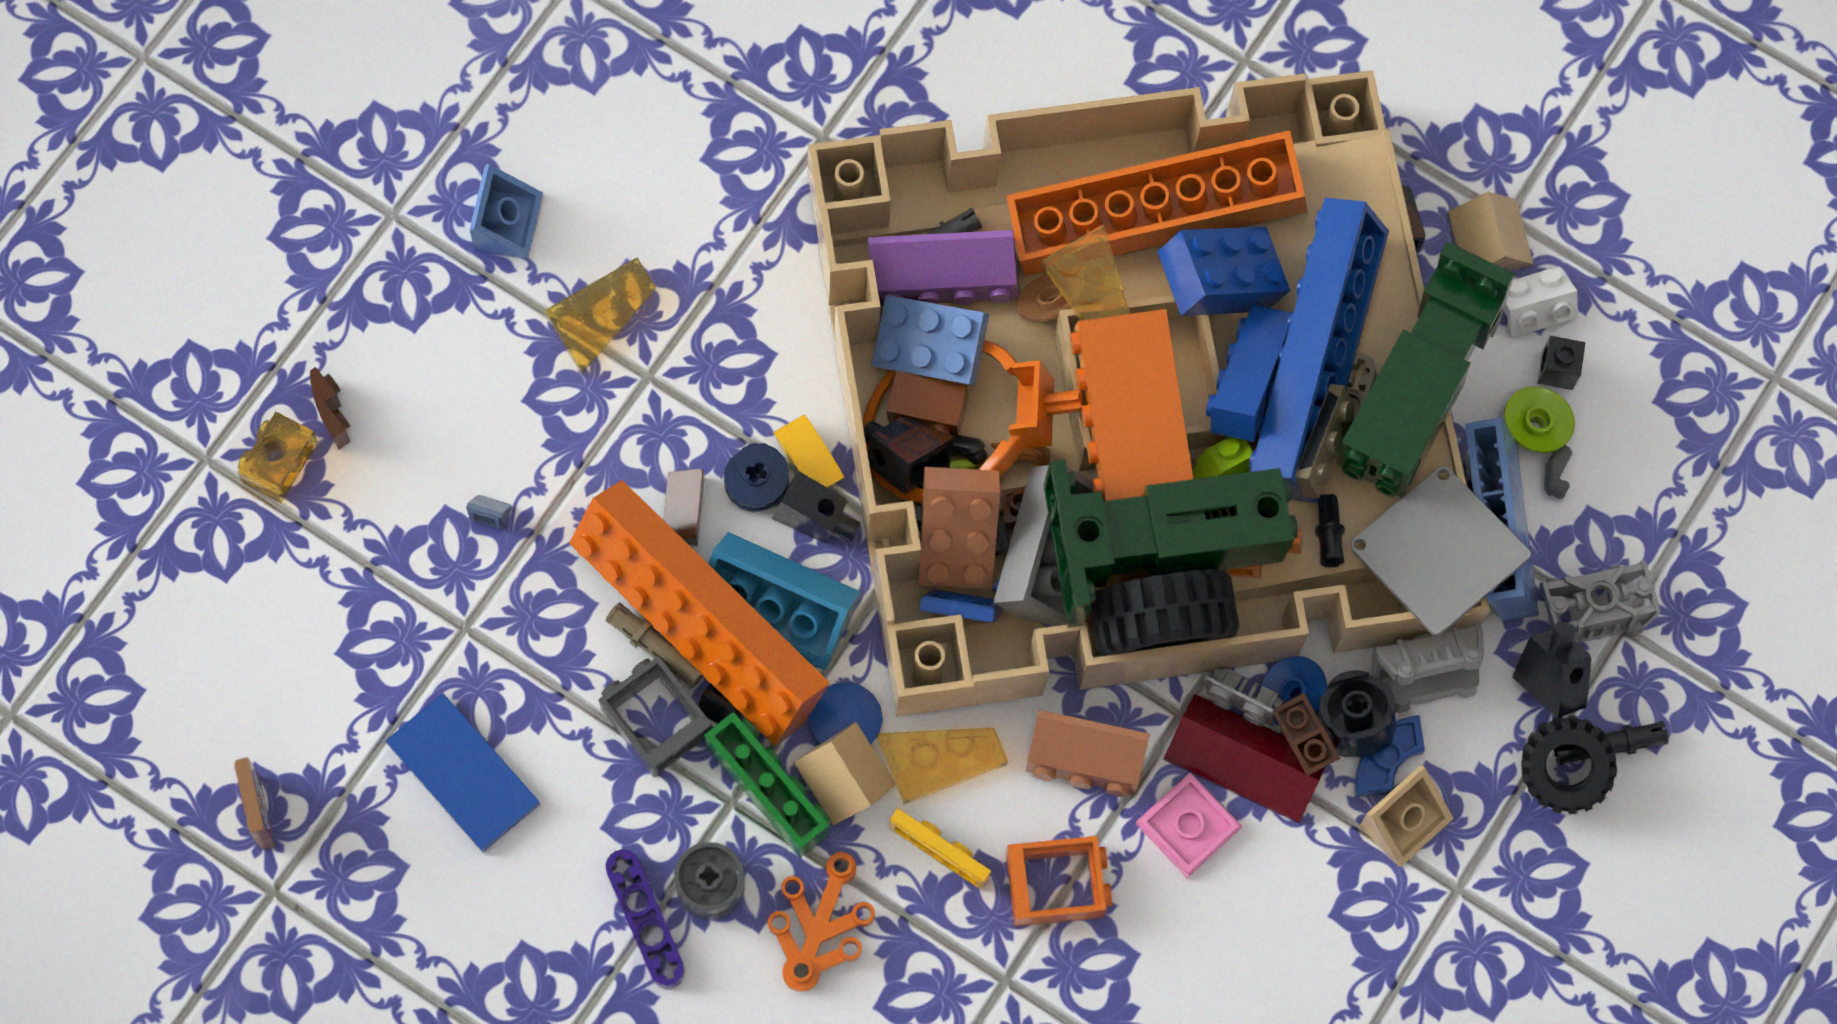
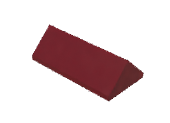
(1241, 758)

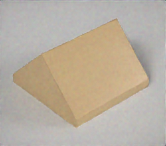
(1492, 230)
(844, 774)
(1407, 817)

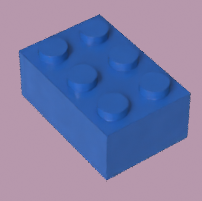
(1223, 270)

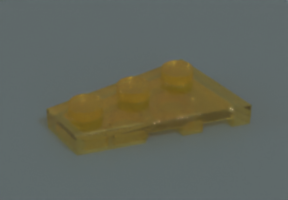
(1088, 276)
(599, 311)
(939, 758)

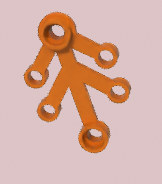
(817, 927)

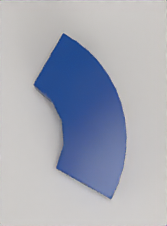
(1377, 772)

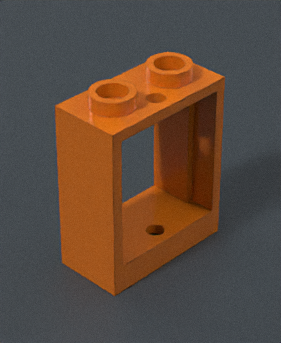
(1050, 849)

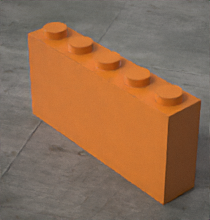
(1131, 403)

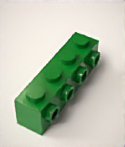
(767, 785)

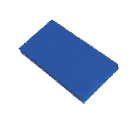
(462, 772)

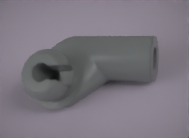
(1554, 468)

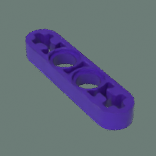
(648, 917)

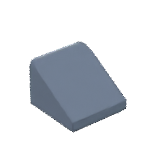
(488, 511)

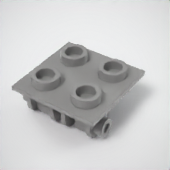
(1224, 694)

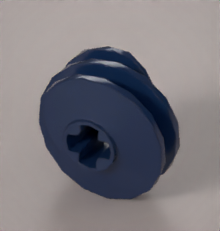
(746, 464)

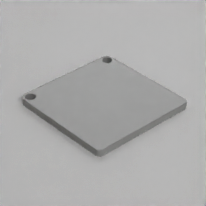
(1440, 551)

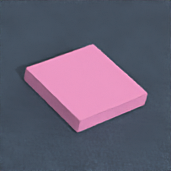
(1188, 825)

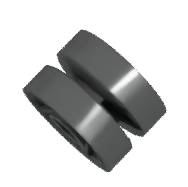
(692, 871)

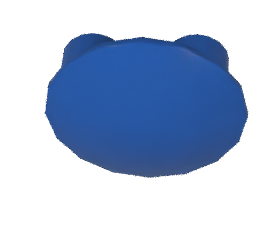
(841, 707)

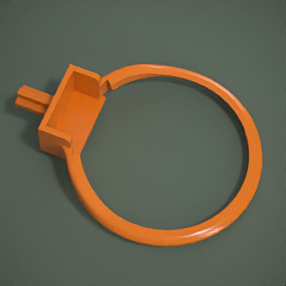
(1034, 413)

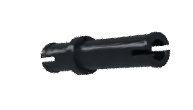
(1623, 740)

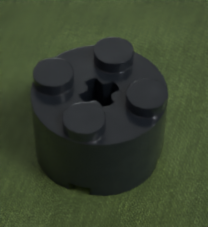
(1353, 732)

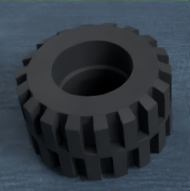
(1575, 796)

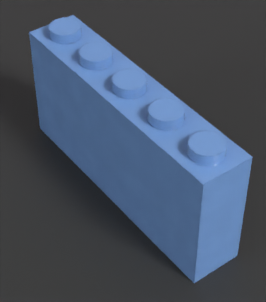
(1499, 486)

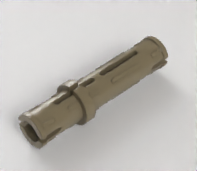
(650, 640)

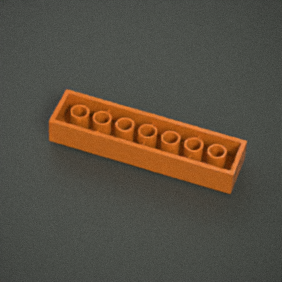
(1157, 199)
(698, 612)

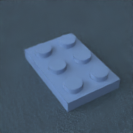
(930, 340)

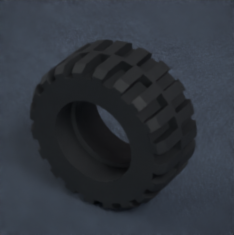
(1164, 611)

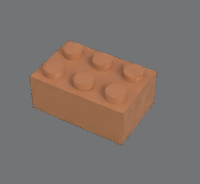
(958, 527)

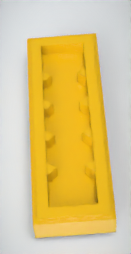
(928, 839)

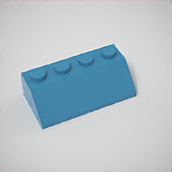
(792, 598)

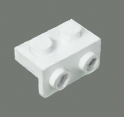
(1540, 301)

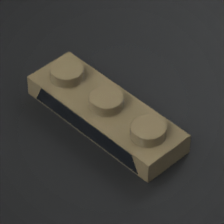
(1324, 441)

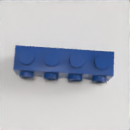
(1250, 370)

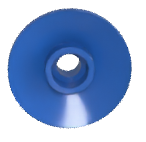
(1296, 675)

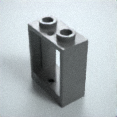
(679, 743)

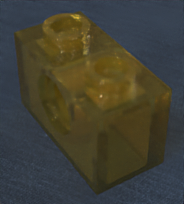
(277, 477)

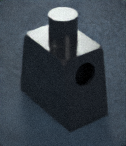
(802, 509)
(1555, 670)

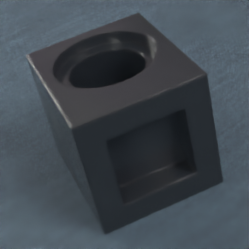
(1561, 362)

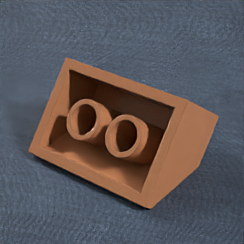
(1087, 753)

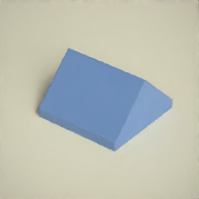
(504, 214)

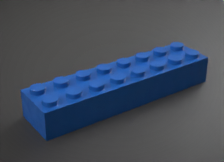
(1321, 332)

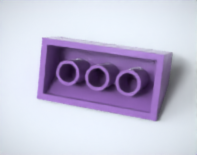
(947, 267)

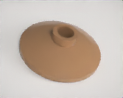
(1041, 300)

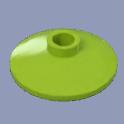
(1547, 410)

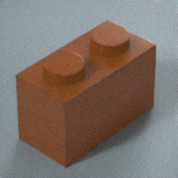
(928, 401)

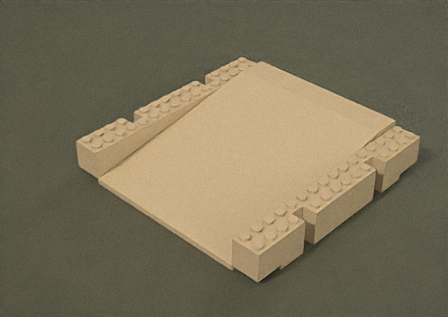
(916, 179)

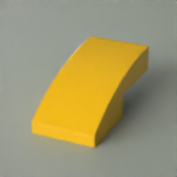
(808, 451)

